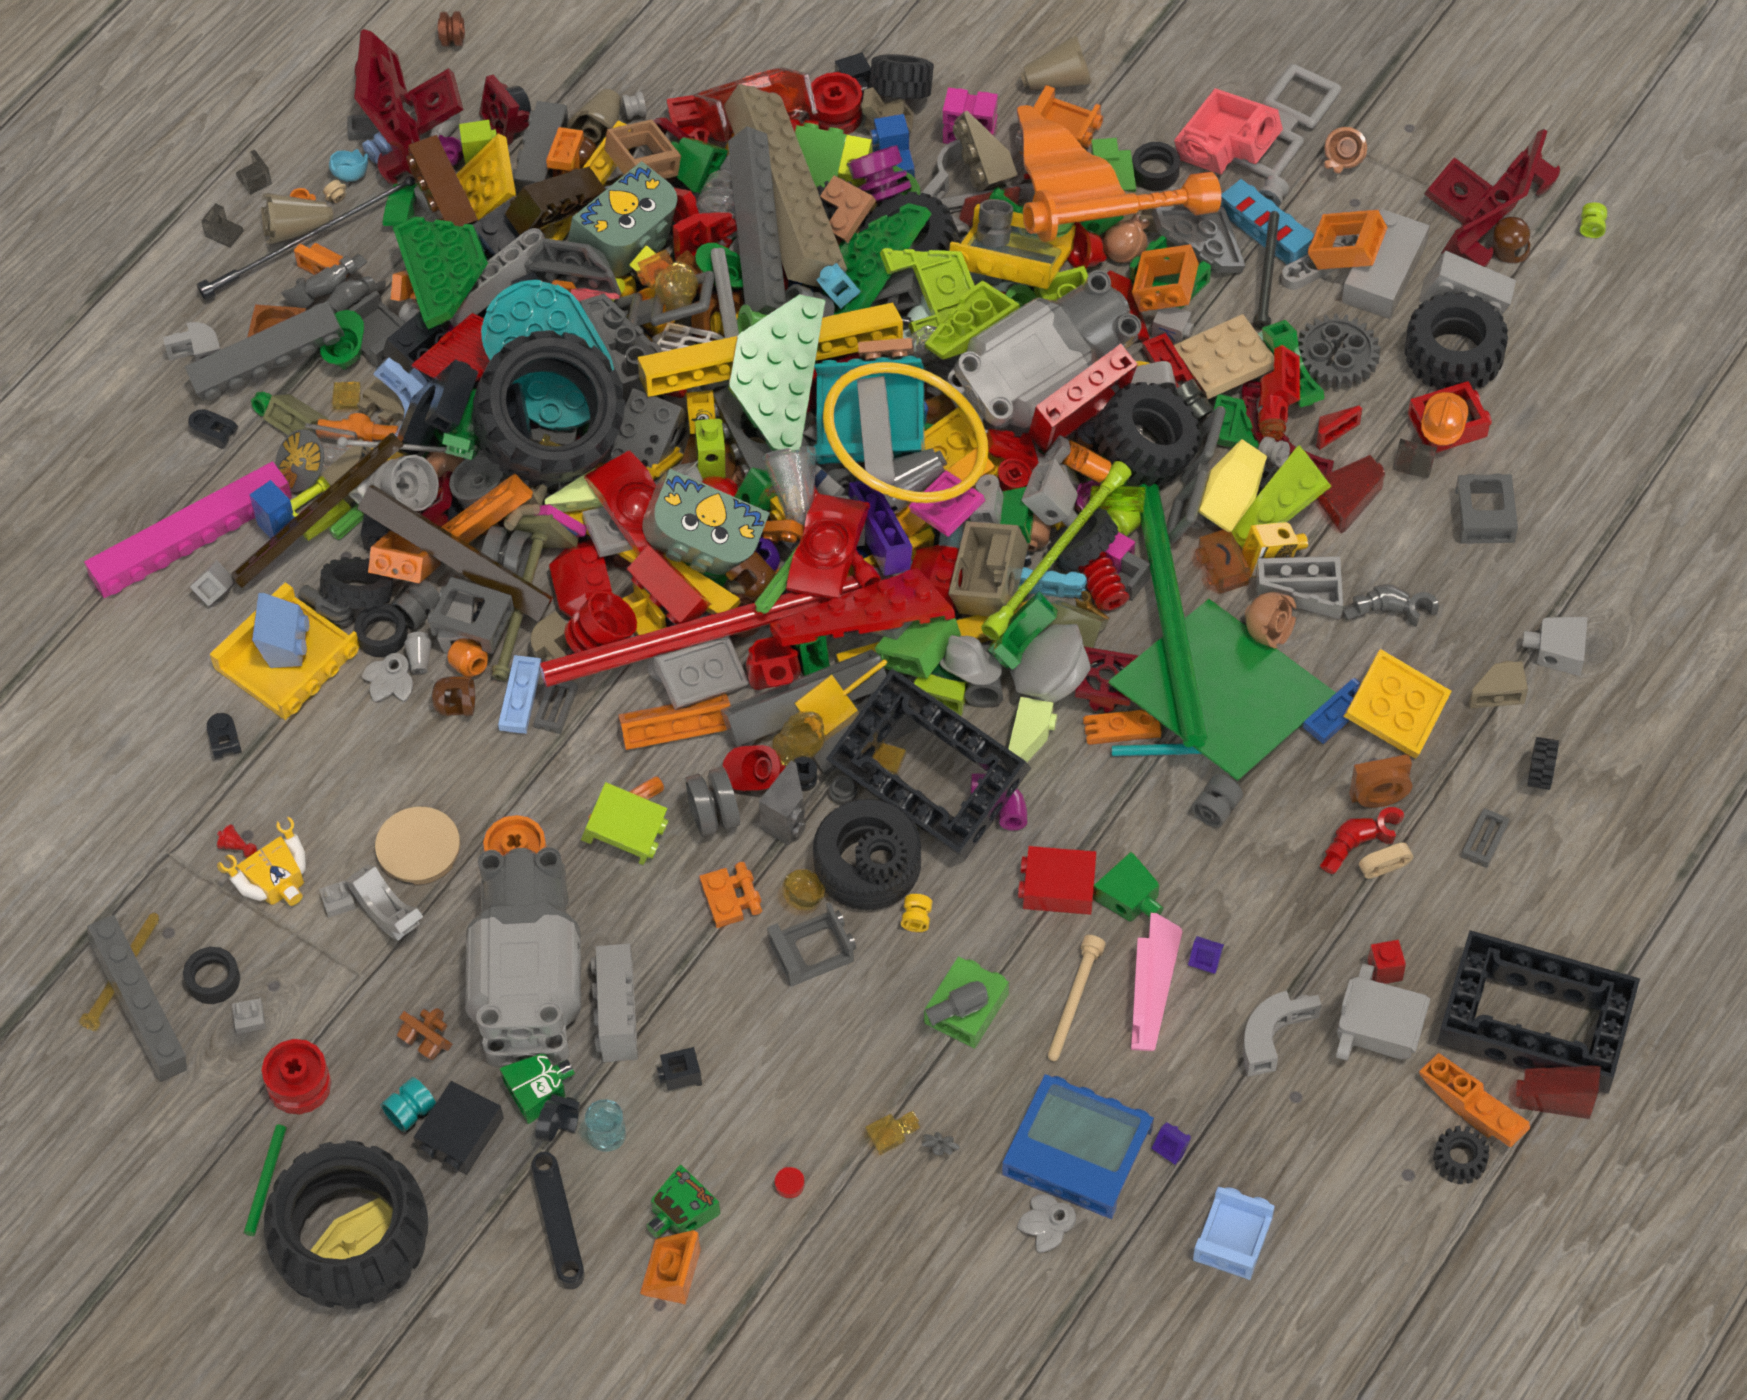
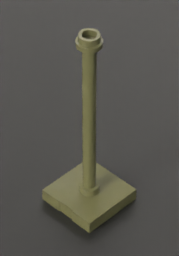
(545, 534)

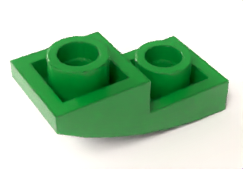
(399, 206)

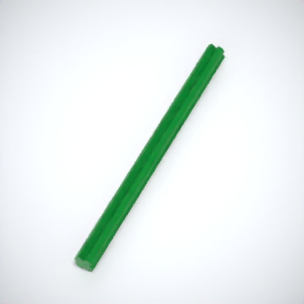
(1172, 620)

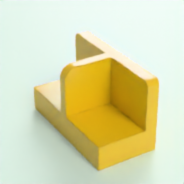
(647, 613)

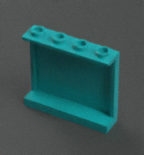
(905, 409)

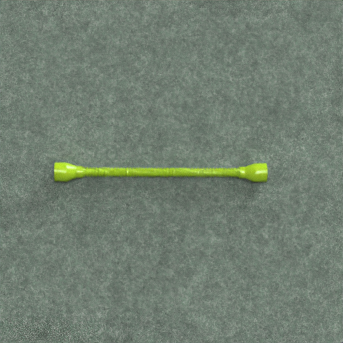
(997, 623)

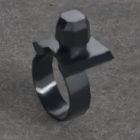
(555, 1115)

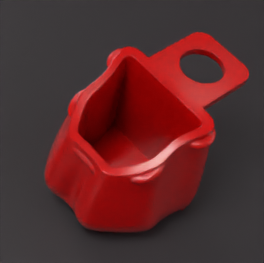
(771, 664)

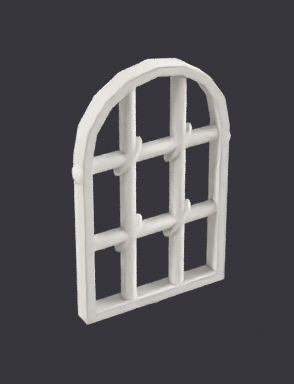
(684, 337)

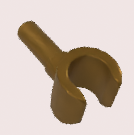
(1087, 604)

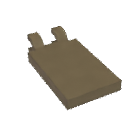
(381, 396)

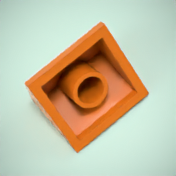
(672, 1267)

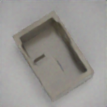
(991, 567)

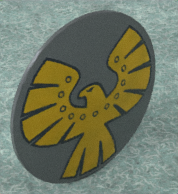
(300, 459)

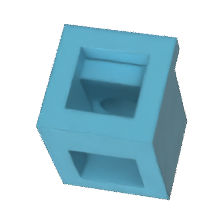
(833, 281)

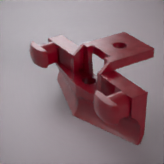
(381, 81)
(1481, 215)

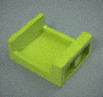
(626, 822)

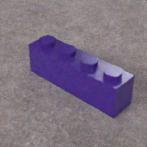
(883, 531)

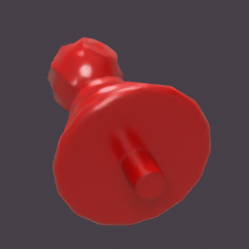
(231, 840)

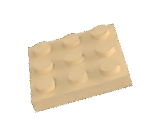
(1226, 356)

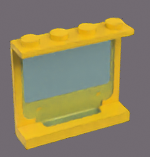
(1022, 259)

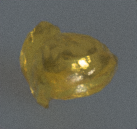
(676, 285)
(799, 737)

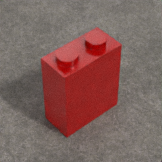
(1058, 880)

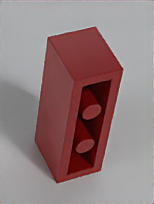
(667, 586)

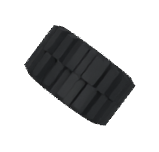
(901, 76)

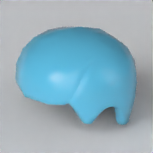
(348, 165)

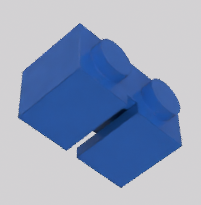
(271, 508)

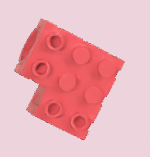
(1227, 129)

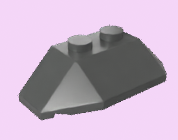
(572, 263)

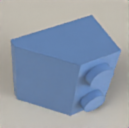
(280, 631)

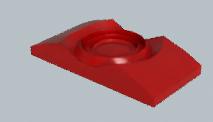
(625, 492)
(827, 546)

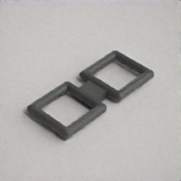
(651, 309)
(1195, 478)

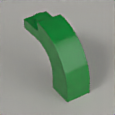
(1284, 334)
(462, 440)
(1022, 629)

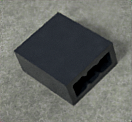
(458, 1128)

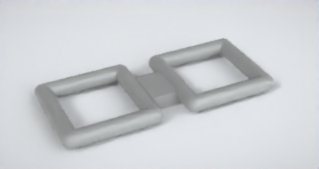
(1291, 118)

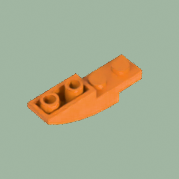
(1471, 1102)

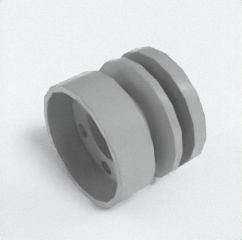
(408, 480)

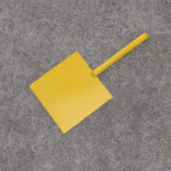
(831, 701)

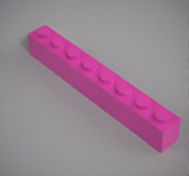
(180, 533)

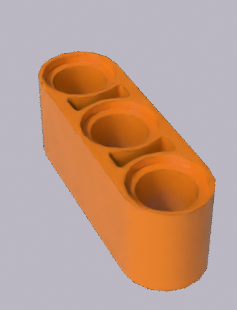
(1087, 462)

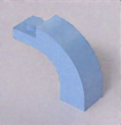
(400, 381)

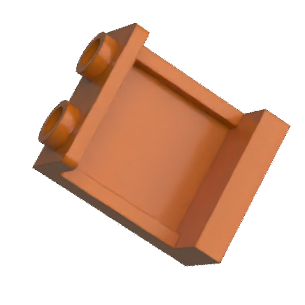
(1074, 118)

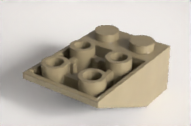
(986, 156)

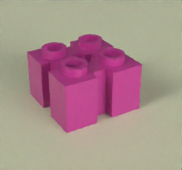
(980, 106)

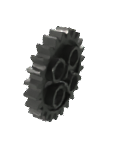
(1324, 339)

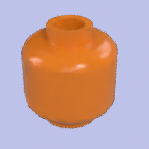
(467, 657)

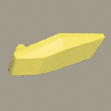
(1232, 485)
(355, 1231)

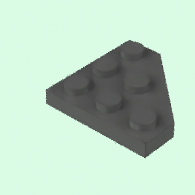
(1207, 233)

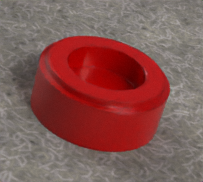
(789, 1182)

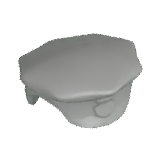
(1052, 664)

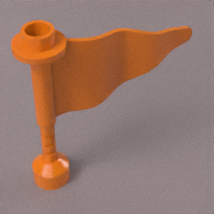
(1084, 187)

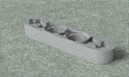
(1309, 275)

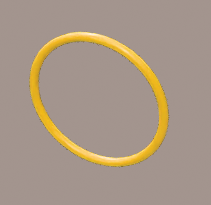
(873, 482)

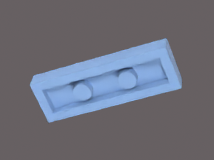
(520, 694)

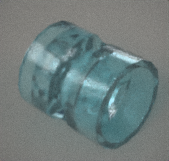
(605, 1125)

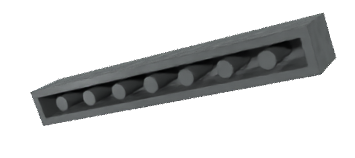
(756, 221)

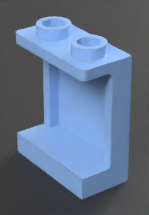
(1234, 1232)

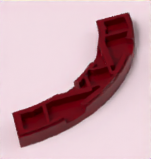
(1250, 395)

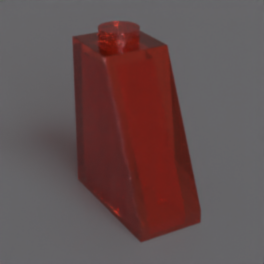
(1351, 491)
(1559, 1090)

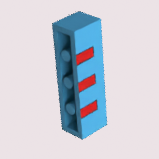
(1251, 213)

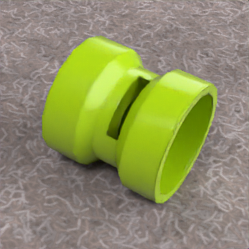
(1593, 220)

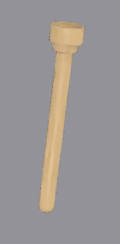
(1091, 948)

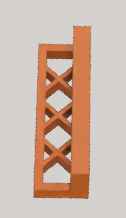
(489, 509)
(667, 724)

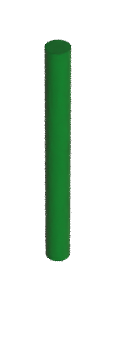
(265, 1180)

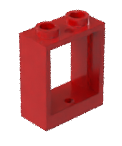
(1473, 430)

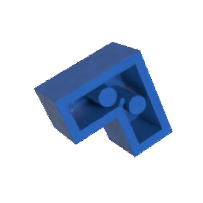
(890, 132)

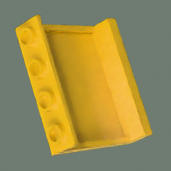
(285, 688)

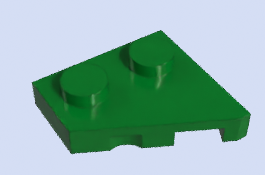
(1235, 423)

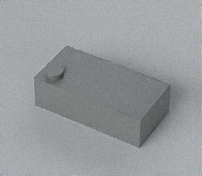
(1382, 285)

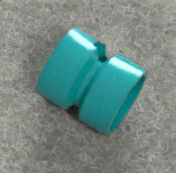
(404, 1107)

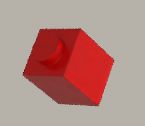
(1387, 962)

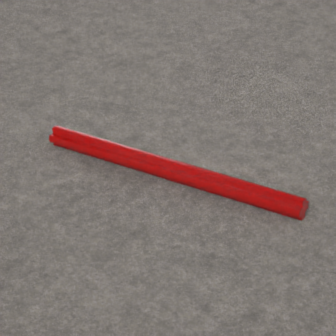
(678, 637)

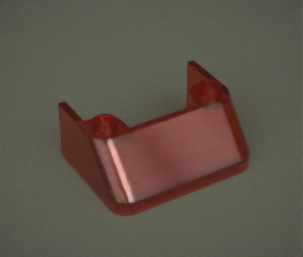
(789, 84)

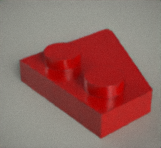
(1006, 446)

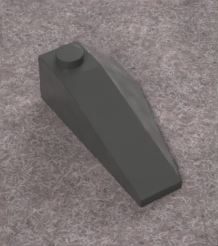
(621, 339)

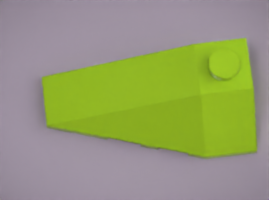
(977, 311)

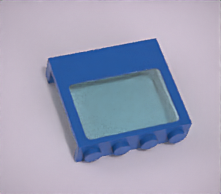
(1077, 1145)

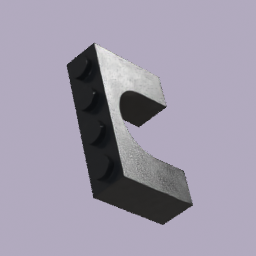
(437, 406)

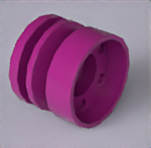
(879, 173)

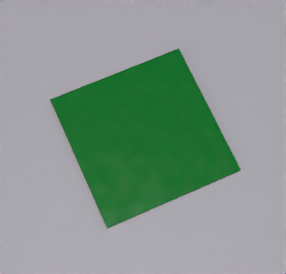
(1246, 689)

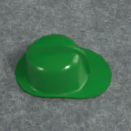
(704, 262)
(349, 347)

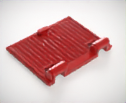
(462, 344)

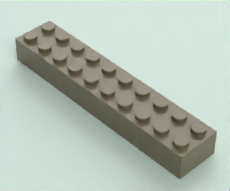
(802, 223)

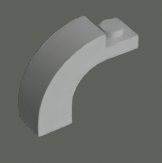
(382, 904)
(1266, 1020)

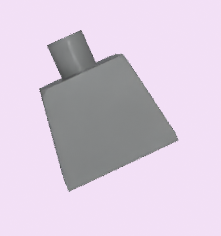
(1051, 494)
(1559, 643)

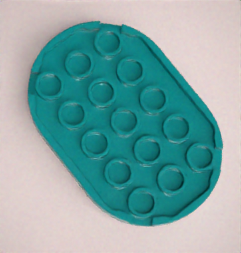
(542, 306)

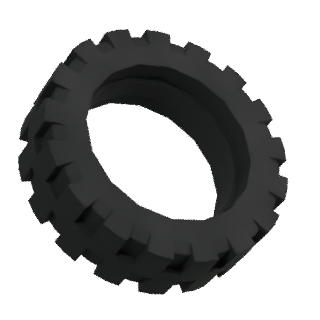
(1088, 542)
(352, 595)

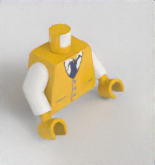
(271, 871)

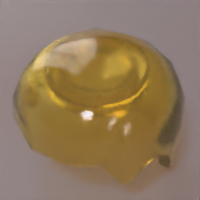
(803, 890)

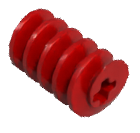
(1104, 583)

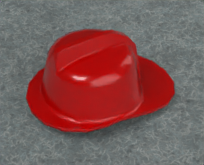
(1086, 249)
(752, 767)

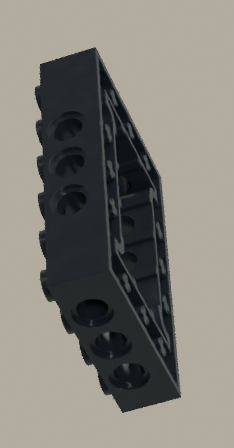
(875, 722)
(1548, 975)

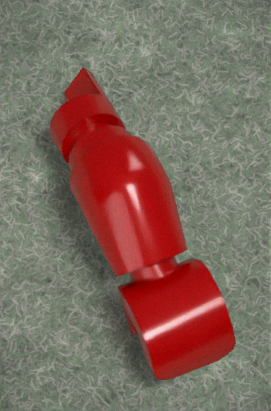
(1357, 831)

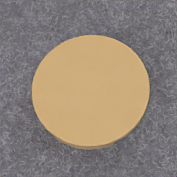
(417, 845)

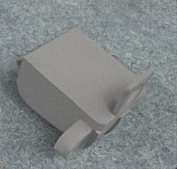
(1380, 1017)

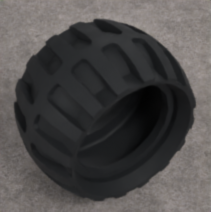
(334, 1171)

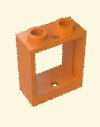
(1371, 232)
(1153, 264)
(398, 553)

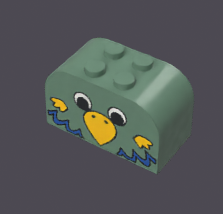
(627, 218)
(701, 524)

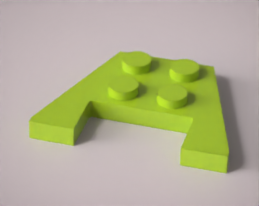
(941, 277)

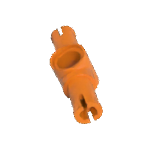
(362, 425)

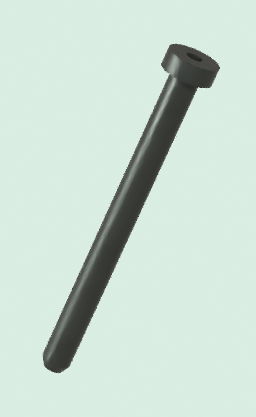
(1262, 319)

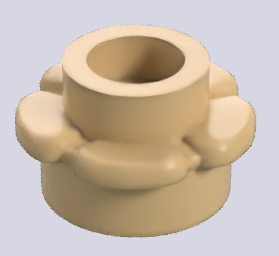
(335, 191)

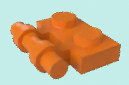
(722, 898)

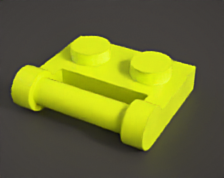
(329, 518)

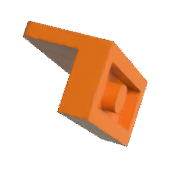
(315, 258)

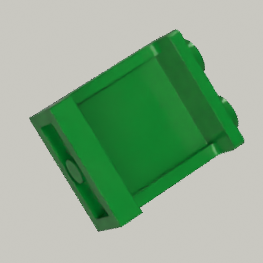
(1202, 276)

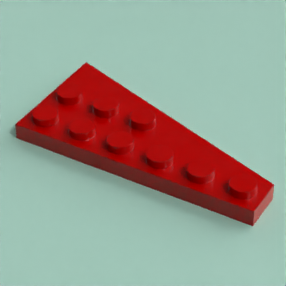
(867, 610)

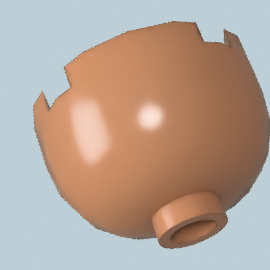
(1271, 618)

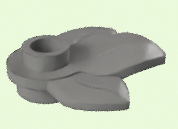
(388, 681)
(1044, 1224)

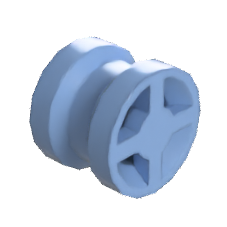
(376, 146)

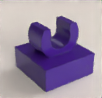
(1206, 954)
(1171, 1143)

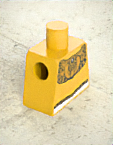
(1271, 541)

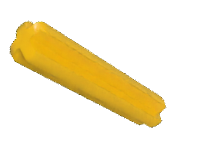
(659, 469)

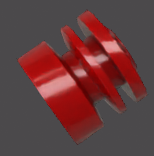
(600, 621)

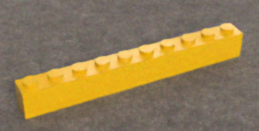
(713, 360)

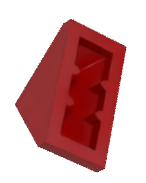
(1337, 424)

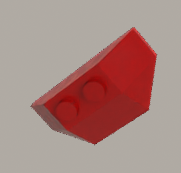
(938, 567)
(577, 575)

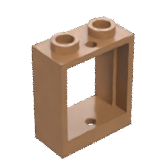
(665, 157)

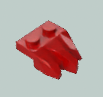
(686, 116)
(703, 229)

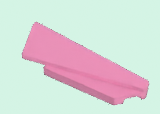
(1153, 977)

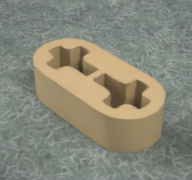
(1386, 860)

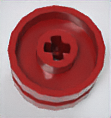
(837, 102)
(296, 1076)

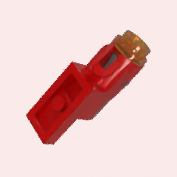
(1278, 392)

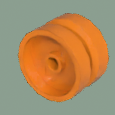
(514, 833)

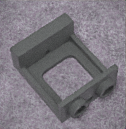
(1487, 525)
(490, 621)
(785, 949)

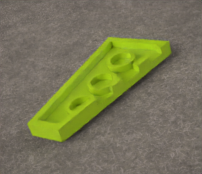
(1285, 495)

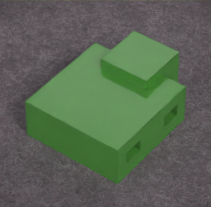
(1120, 161)

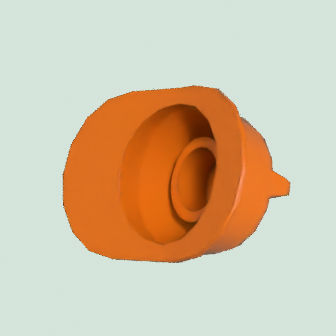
(1444, 418)

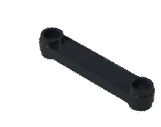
(557, 1220)

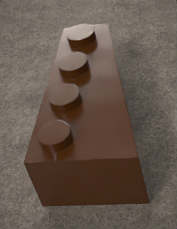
(439, 182)

